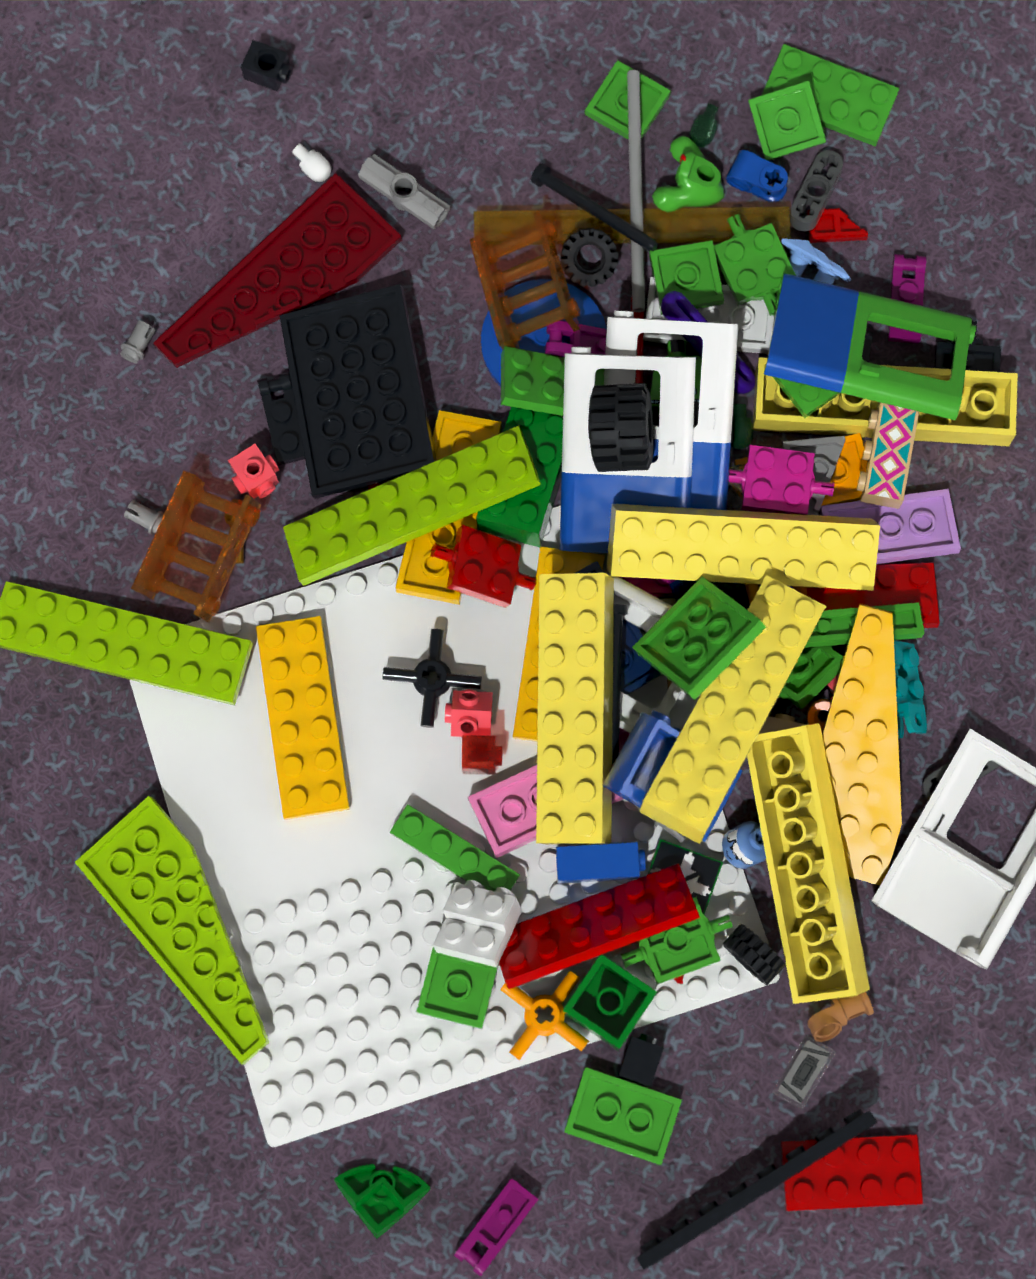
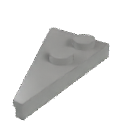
(826, 457)

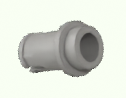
(137, 342)
(145, 517)

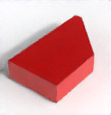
(835, 227)

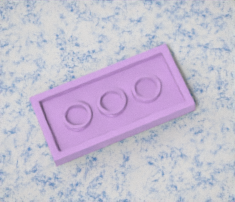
(916, 530)

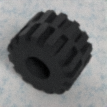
(621, 427)

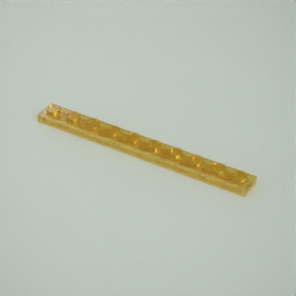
(665, 227)

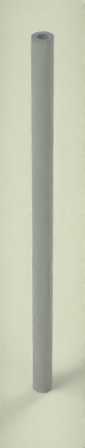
(635, 180)

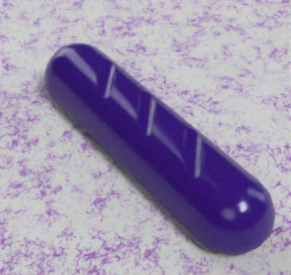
(677, 307)

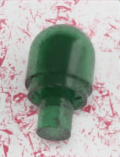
(704, 127)
(741, 427)

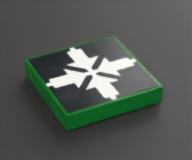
(698, 870)

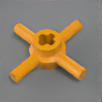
(547, 1028)

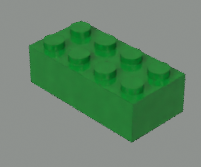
(528, 513)

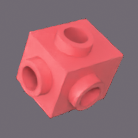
(254, 472)
(470, 713)

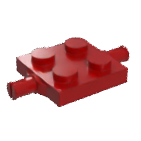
(483, 566)

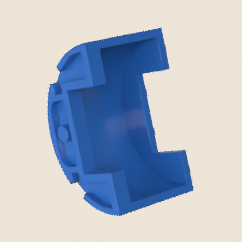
(643, 758)

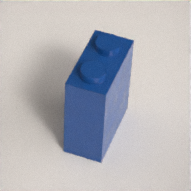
(599, 862)

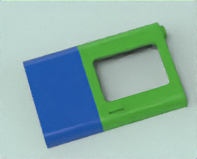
(822, 339)

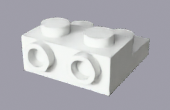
(477, 923)

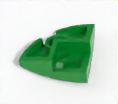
(380, 1195)

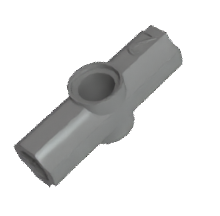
(389, 180)

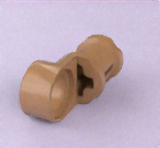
(829, 1022)

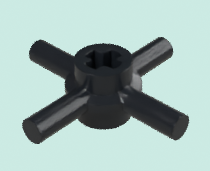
(441, 686)

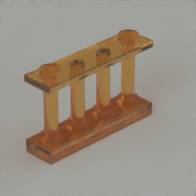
(494, 280)
(178, 522)

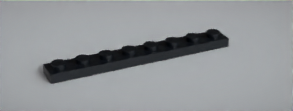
(768, 1180)

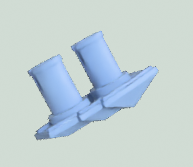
(804, 254)

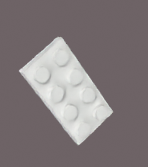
(753, 321)

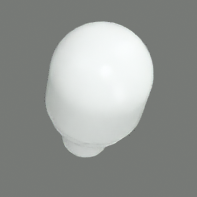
(313, 163)

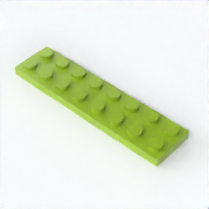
(411, 505)
(123, 643)

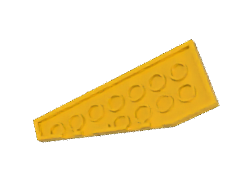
(864, 747)

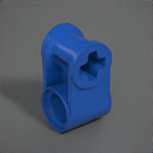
(754, 174)

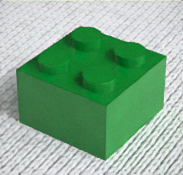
(609, 1002)

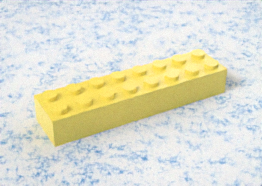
(984, 415)
(742, 546)
(574, 709)
(731, 714)
(807, 865)

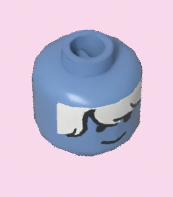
(744, 845)

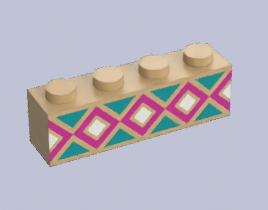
(888, 455)

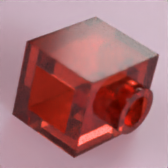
(480, 755)

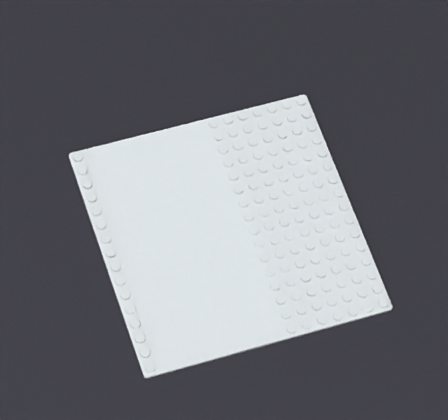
(339, 911)

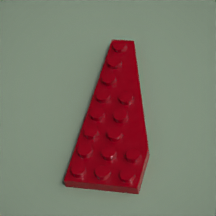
(306, 258)

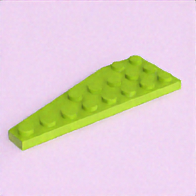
(164, 898)

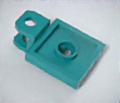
(909, 690)

